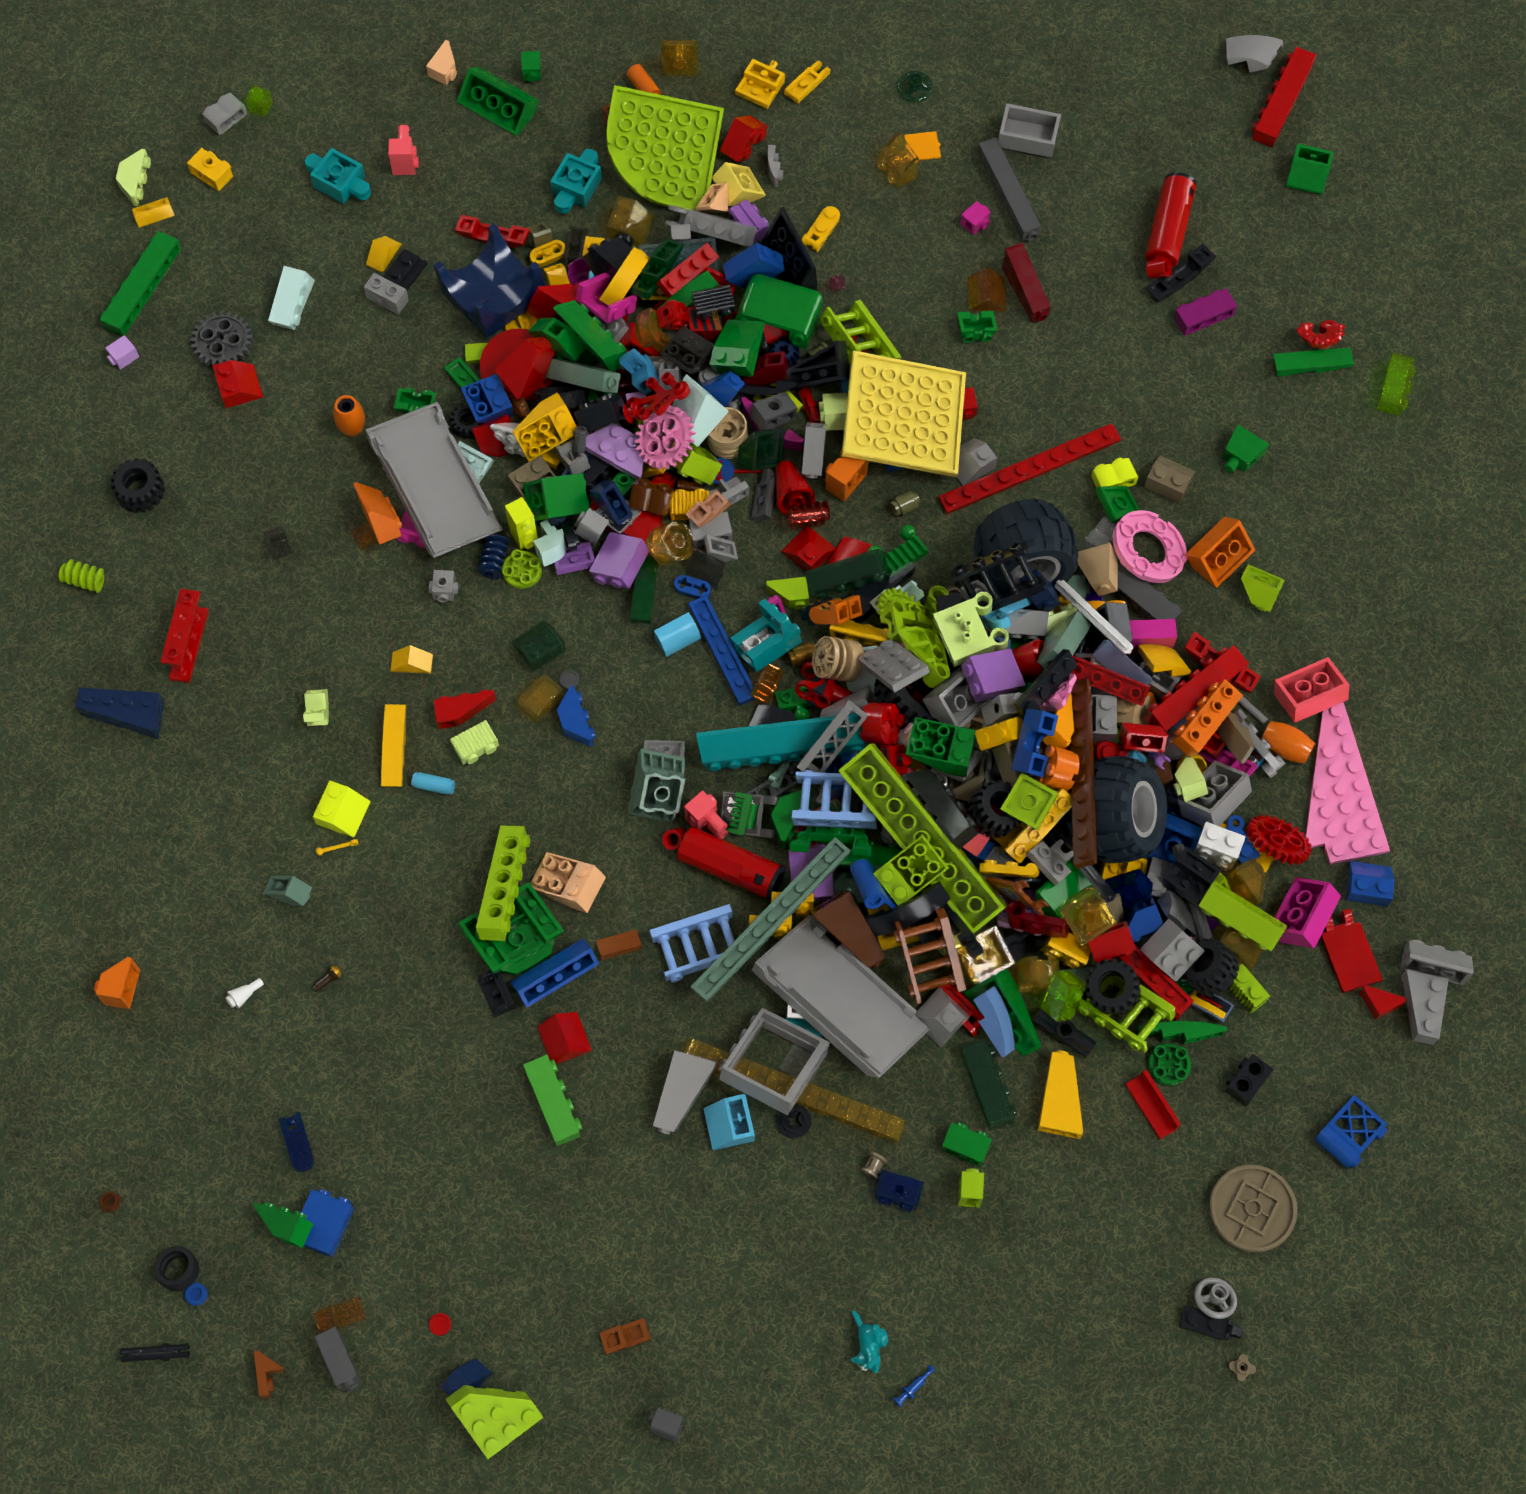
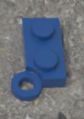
(1247, 851)

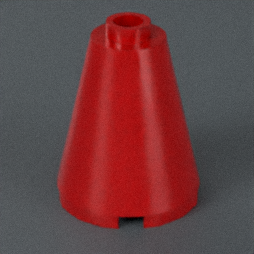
(791, 486)
(1027, 658)

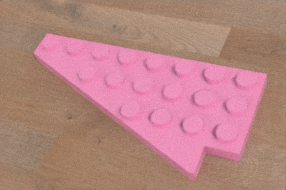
(1341, 800)

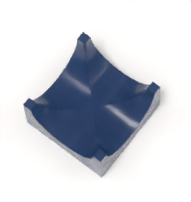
(492, 287)

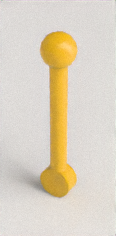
(319, 851)

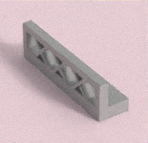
(825, 738)

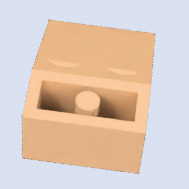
(568, 881)

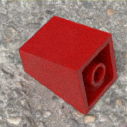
(526, 367)

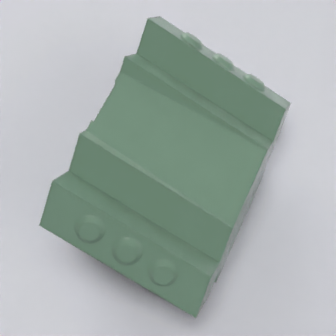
(657, 786)

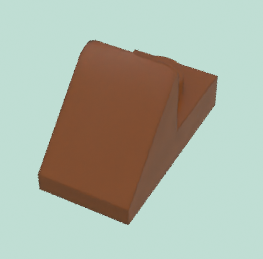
(264, 1368)

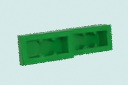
(1317, 360)

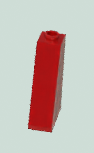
(640, 526)

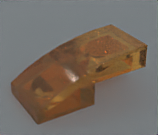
(340, 1315)

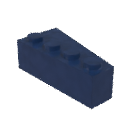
(124, 709)

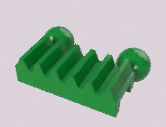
(906, 553)

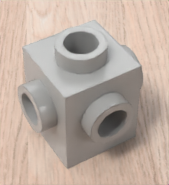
(443, 585)

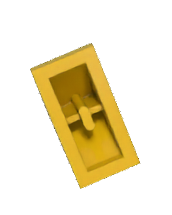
(382, 252)
(411, 660)

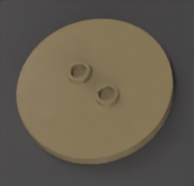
(1253, 1208)

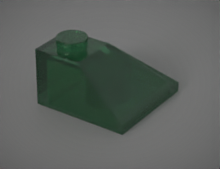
(762, 449)

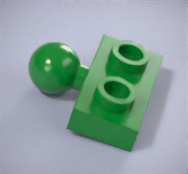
(789, 700)

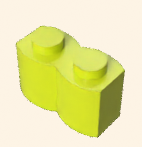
(1116, 474)

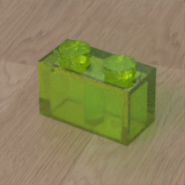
(1063, 995)

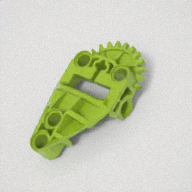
(921, 636)

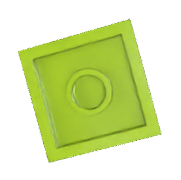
(1029, 801)

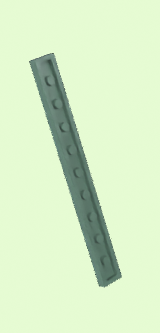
(770, 920)

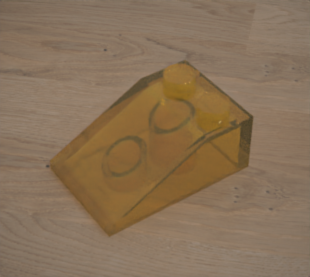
(680, 57)

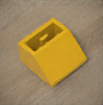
(1067, 951)

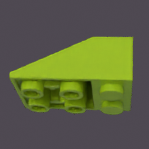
(911, 870)

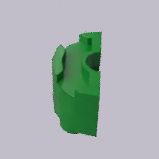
(977, 326)
(410, 401)

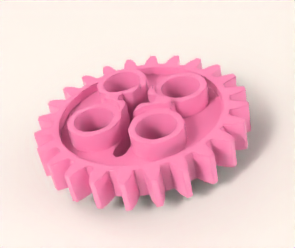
(665, 437)

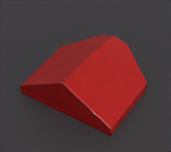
(487, 441)

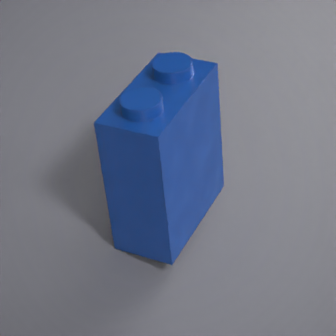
(752, 261)
(329, 1221)

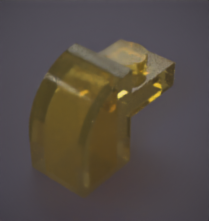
(649, 332)

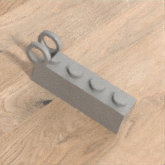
(714, 226)

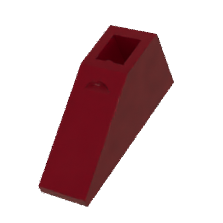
(769, 369)

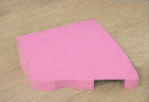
(1060, 695)

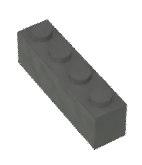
(1144, 598)

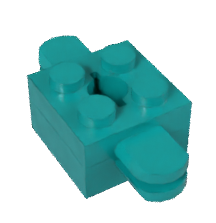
(345, 171)
(575, 180)

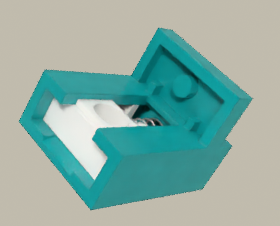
(766, 637)

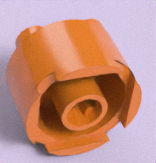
(1060, 768)

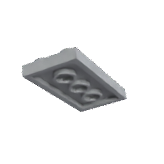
(893, 665)

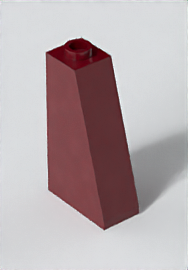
(1025, 282)

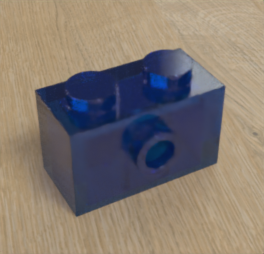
(1132, 886)
(899, 1191)

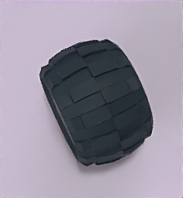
(1043, 527)
(1127, 809)

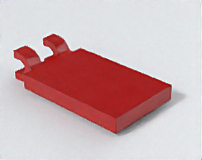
(1350, 954)

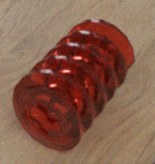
(808, 513)

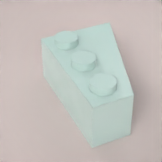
(290, 297)

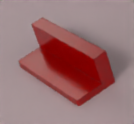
(1153, 1105)

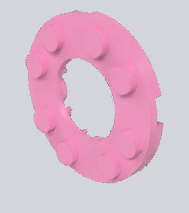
(1139, 566)

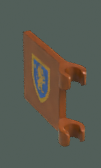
(1013, 892)

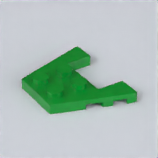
(827, 834)

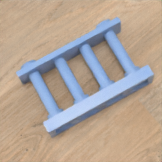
(824, 816)
(681, 929)

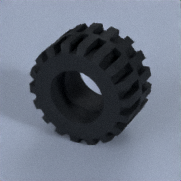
(141, 498)
(984, 816)
(1213, 969)
(1105, 970)

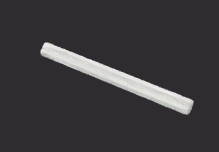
(1094, 617)

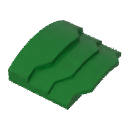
(529, 937)

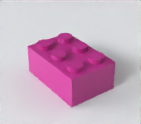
(1306, 911)

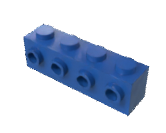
(554, 972)

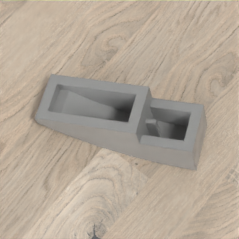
(573, 461)

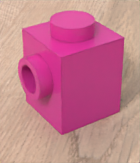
(975, 218)

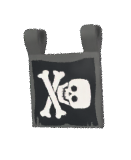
(760, 800)

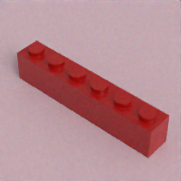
(1284, 96)
(1187, 694)

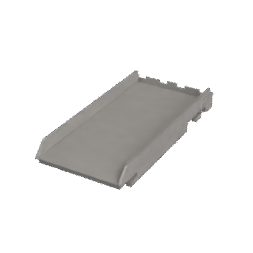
(433, 480)
(841, 998)

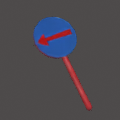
(727, 471)

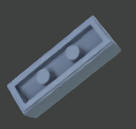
(1114, 659)

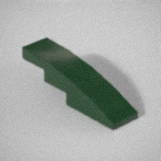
(658, 267)
(644, 591)

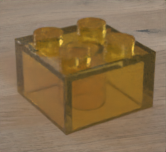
(992, 961)

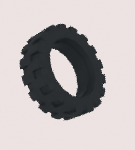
(571, 394)

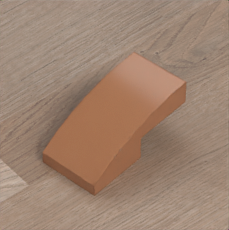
(705, 512)

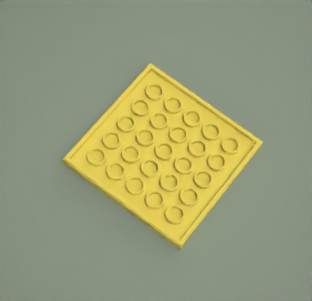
(904, 414)

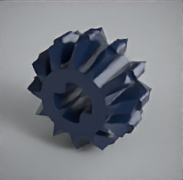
(791, 351)

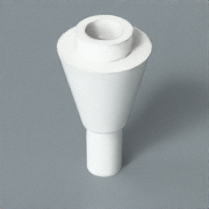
(238, 996)

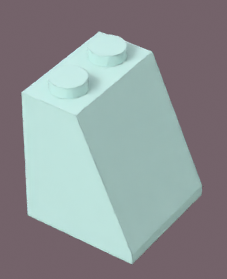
(702, 409)

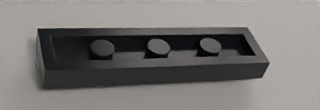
(1046, 683)

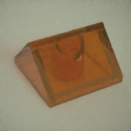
(987, 291)

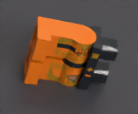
(832, 610)

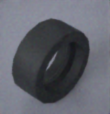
(169, 1255)

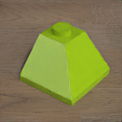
(1261, 587)

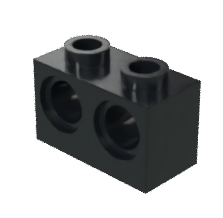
(1251, 1081)

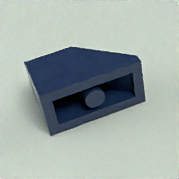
(611, 501)
(1045, 600)
(469, 1374)

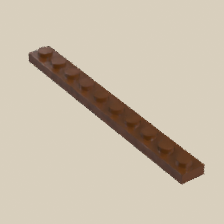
(1082, 790)

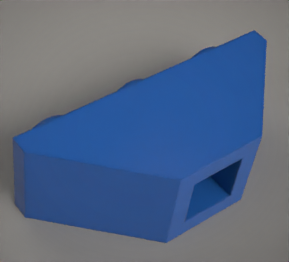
(574, 719)

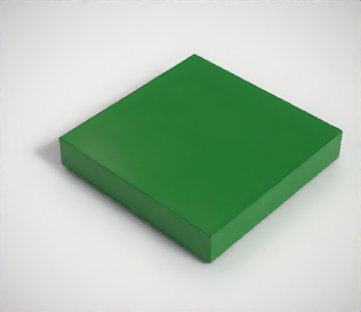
(1116, 501)

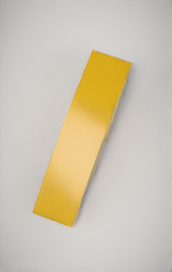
(393, 745)

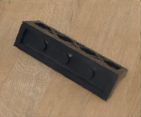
(1025, 944)

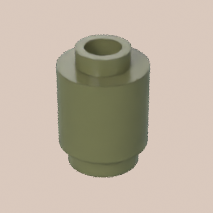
(905, 503)

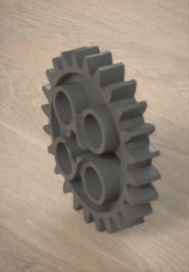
(213, 327)

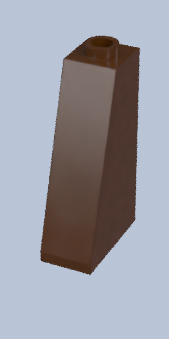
(848, 926)

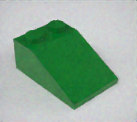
(737, 347)

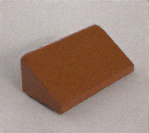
(619, 944)

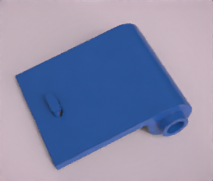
(869, 886)

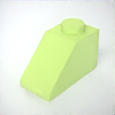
(1189, 780)

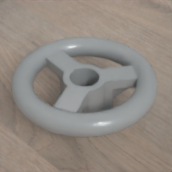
(1222, 1290)

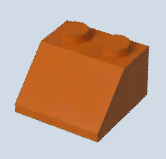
(845, 476)
(118, 984)

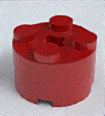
(881, 724)

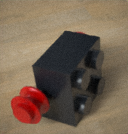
(605, 411)

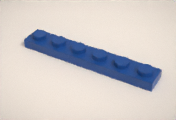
(722, 649)

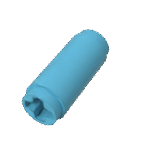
(433, 783)

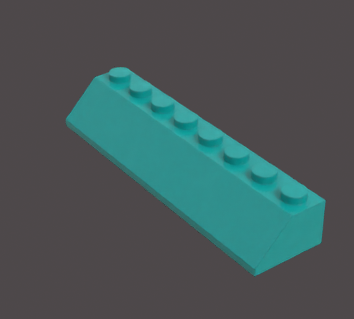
(771, 743)

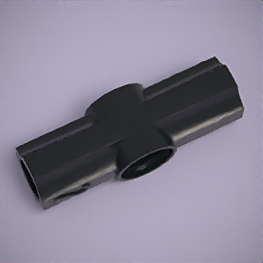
(1076, 1040)

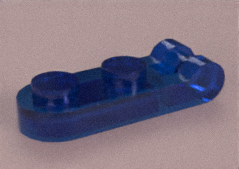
(297, 1142)

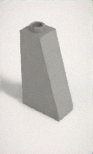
(682, 1087)

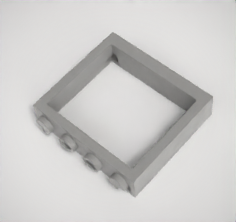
(787, 1031)

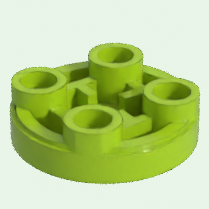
(522, 569)

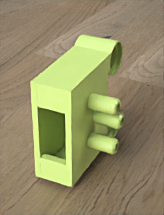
(964, 632)

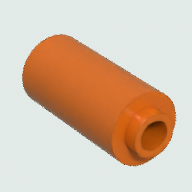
(642, 80)

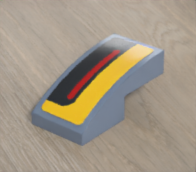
(1214, 1006)

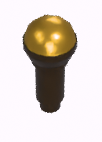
(332, 973)

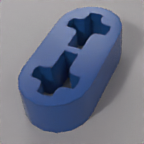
(693, 583)

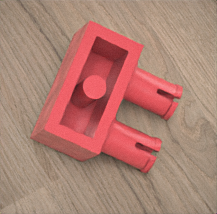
(403, 153)
(702, 814)

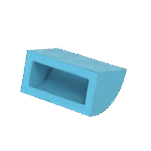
(677, 634)

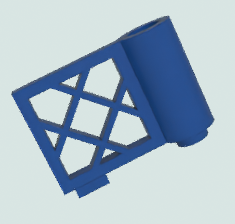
(1341, 1145)

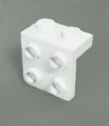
(1219, 846)

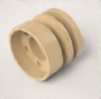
(728, 434)
(837, 659)

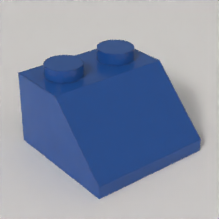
(1176, 832)
(1370, 883)

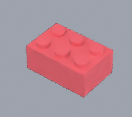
(1311, 689)

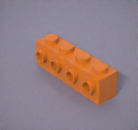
(1206, 718)

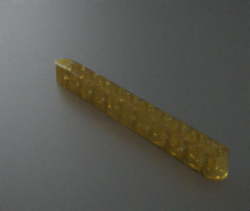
(814, 1097)

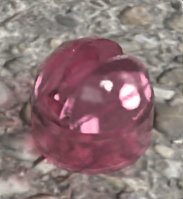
(837, 279)

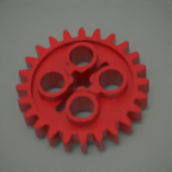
(1278, 839)

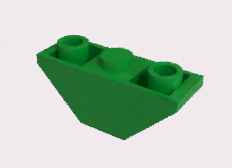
(560, 336)
(782, 817)

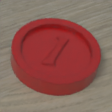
(440, 1324)

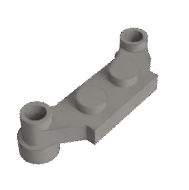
(1272, 763)

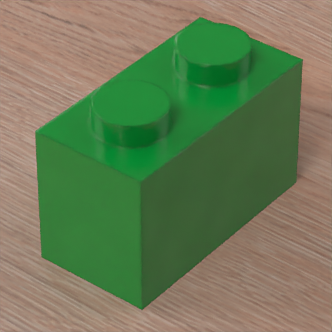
(966, 1143)

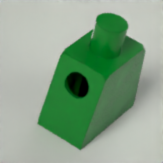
(1243, 450)

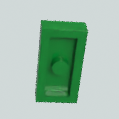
(460, 373)

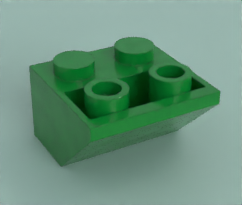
(1309, 169)

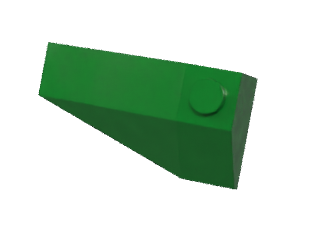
(1023, 1030)

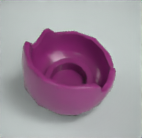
(578, 270)

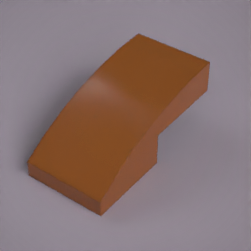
(625, 1336)

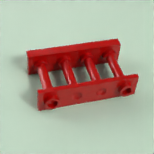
(184, 636)

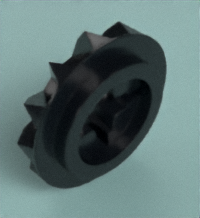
(795, 1131)

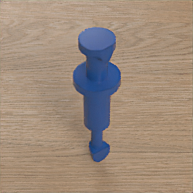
(913, 1387)

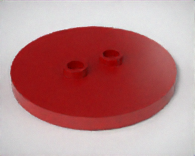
(499, 348)

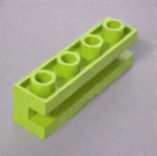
(1242, 916)

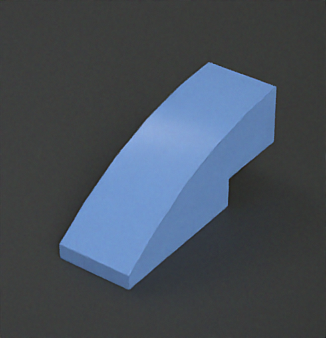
(996, 1021)

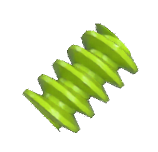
(82, 576)

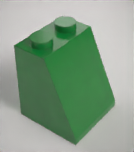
(557, 496)

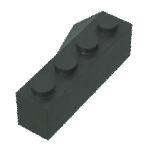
(941, 804)

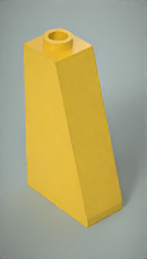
(1061, 1102)

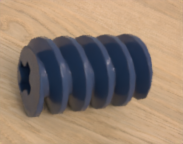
(493, 556)

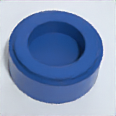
(196, 1294)

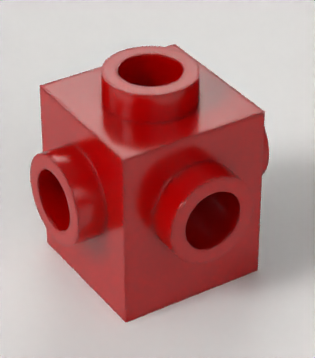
(672, 315)

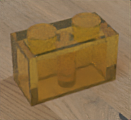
(540, 698)

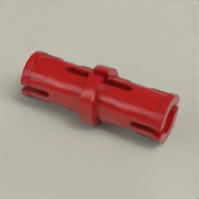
(809, 406)

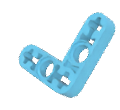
(1000, 618)

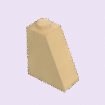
(1100, 568)

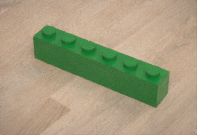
(140, 284)

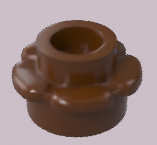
(106, 1197)

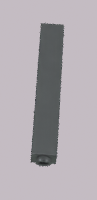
(1009, 190)

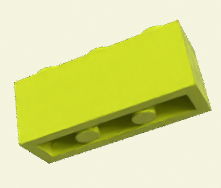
(521, 523)

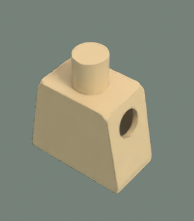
(1130, 712)

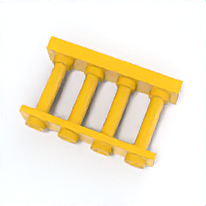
(1025, 838)

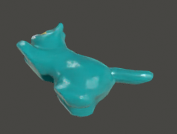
(871, 1340)

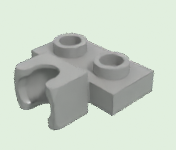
(1051, 861)

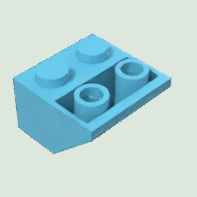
(729, 1122)

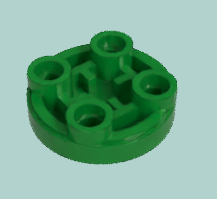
(1169, 1064)

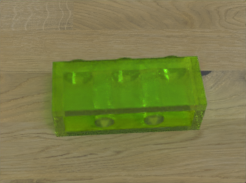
(1397, 384)

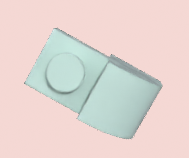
(551, 546)

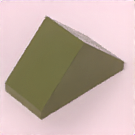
(540, 234)

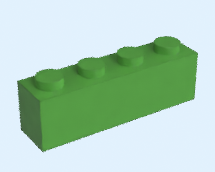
(552, 1100)

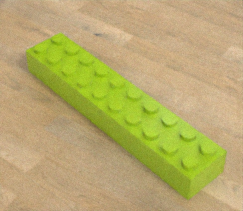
(907, 820)

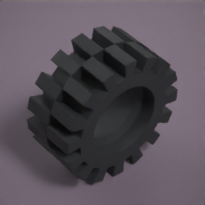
(456, 424)

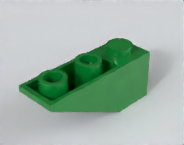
(283, 1224)

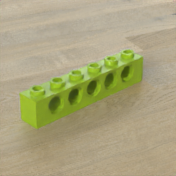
(503, 883)

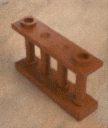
(945, 942)

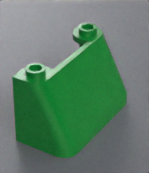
(783, 307)

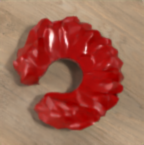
(1322, 341)

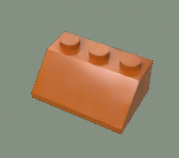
(378, 513)
(1221, 551)

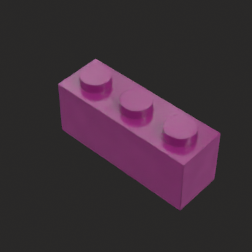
(1205, 311)

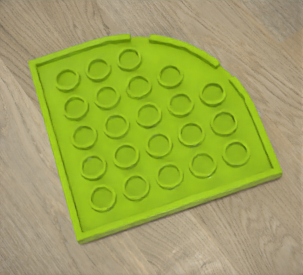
(663, 145)

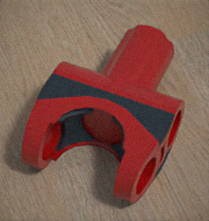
(821, 690)

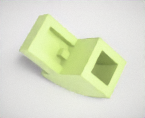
(316, 707)

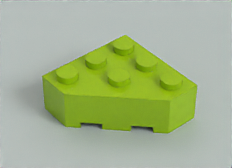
(493, 1415)

